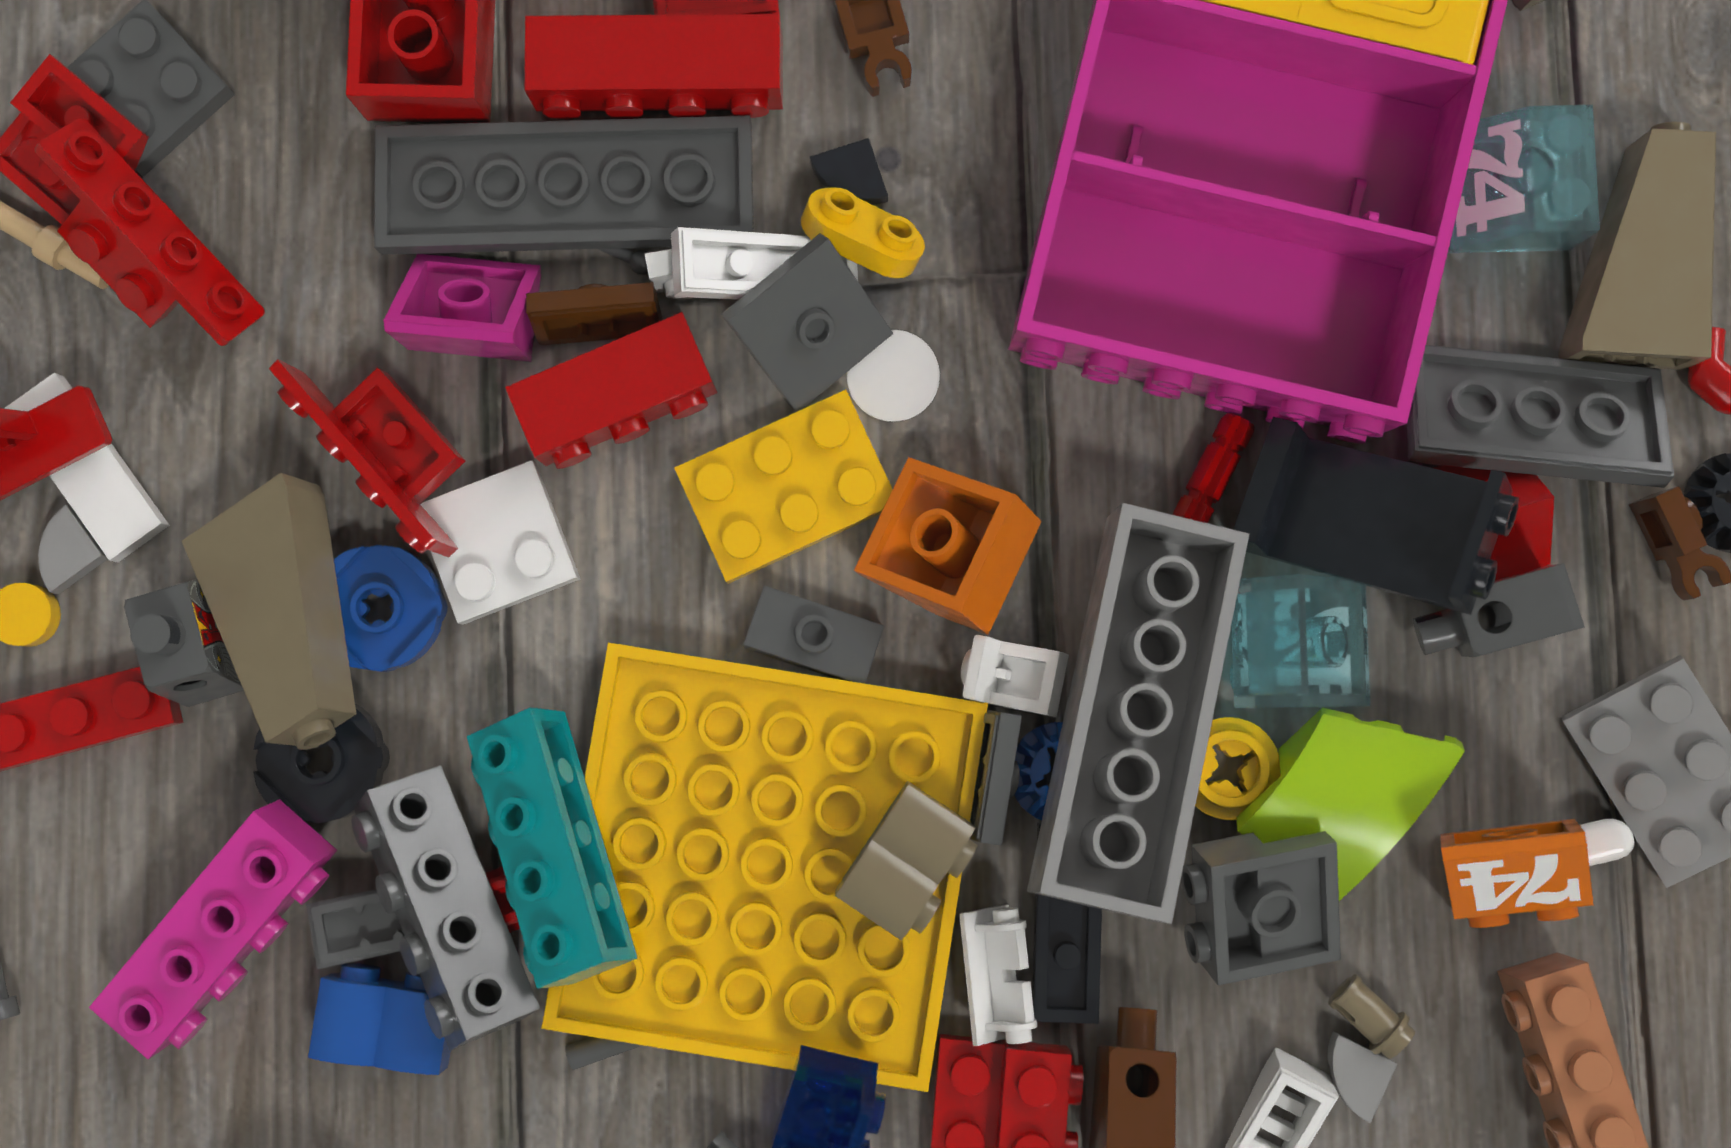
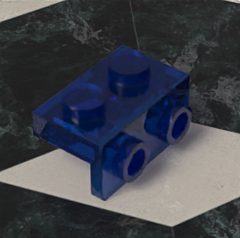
(829, 1102)

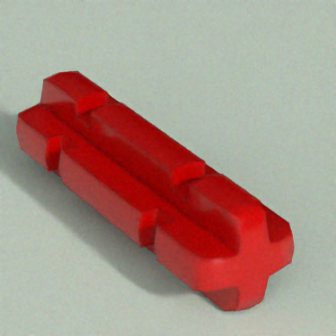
(1215, 468)

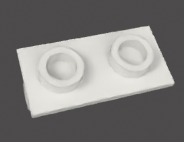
(992, 953)

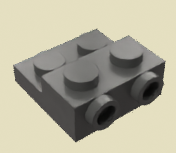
(1262, 905)

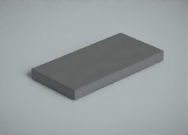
(1540, 417)

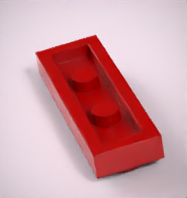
(81, 717)

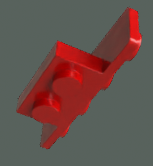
(140, 241)
(49, 438)
(387, 442)

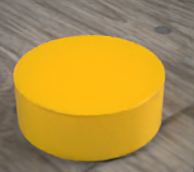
(27, 614)

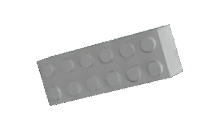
(1139, 714)

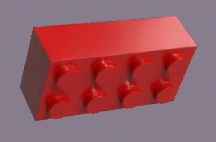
(421, 60)

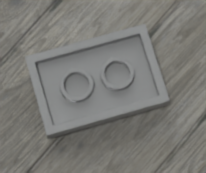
(1663, 766)

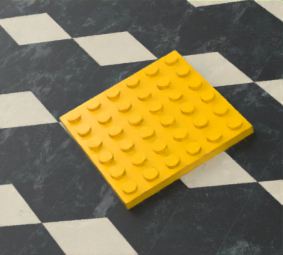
(727, 829)

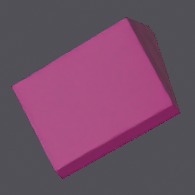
(465, 307)

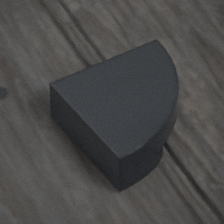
(852, 169)

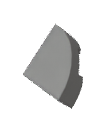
(67, 551)
(1358, 1075)

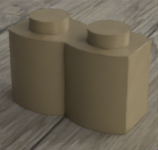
(906, 862)

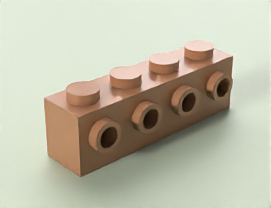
(1570, 1054)

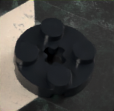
(323, 796)

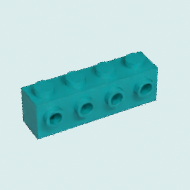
(550, 848)

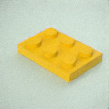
(786, 486)

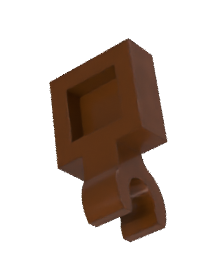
(1675, 535)

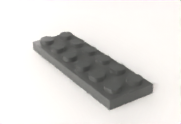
(559, 183)

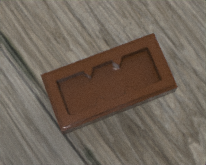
(592, 312)

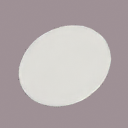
(895, 378)

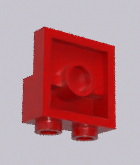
(1003, 1095)

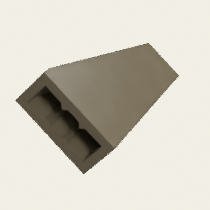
(1652, 259)
(279, 608)

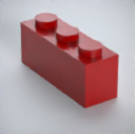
(612, 392)

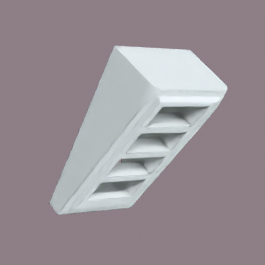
(1269, 1090)

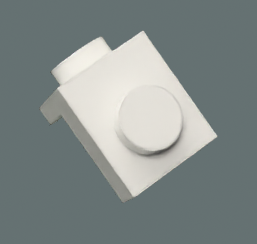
(1014, 675)

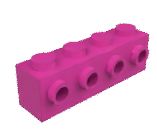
(214, 929)

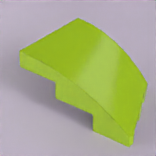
(1355, 783)

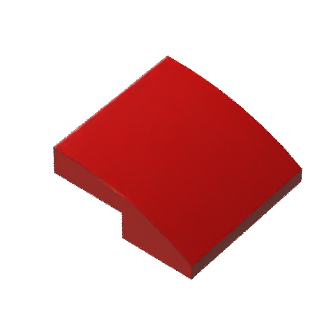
(46, 104)

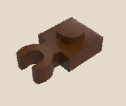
(875, 31)

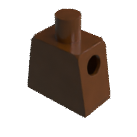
(1139, 1117)

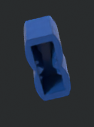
(375, 1022)

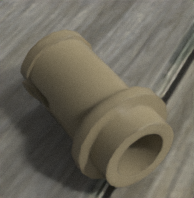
(1372, 1017)

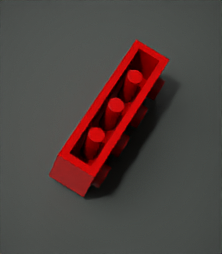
(654, 64)

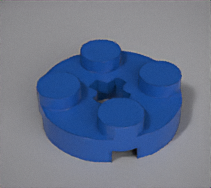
(416, 606)

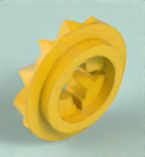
(1258, 772)

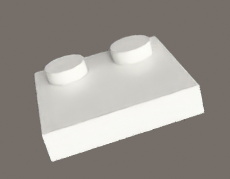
(504, 541)

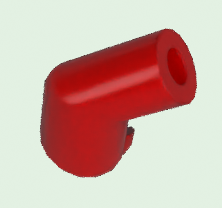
(1713, 376)

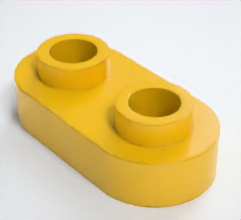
(863, 232)

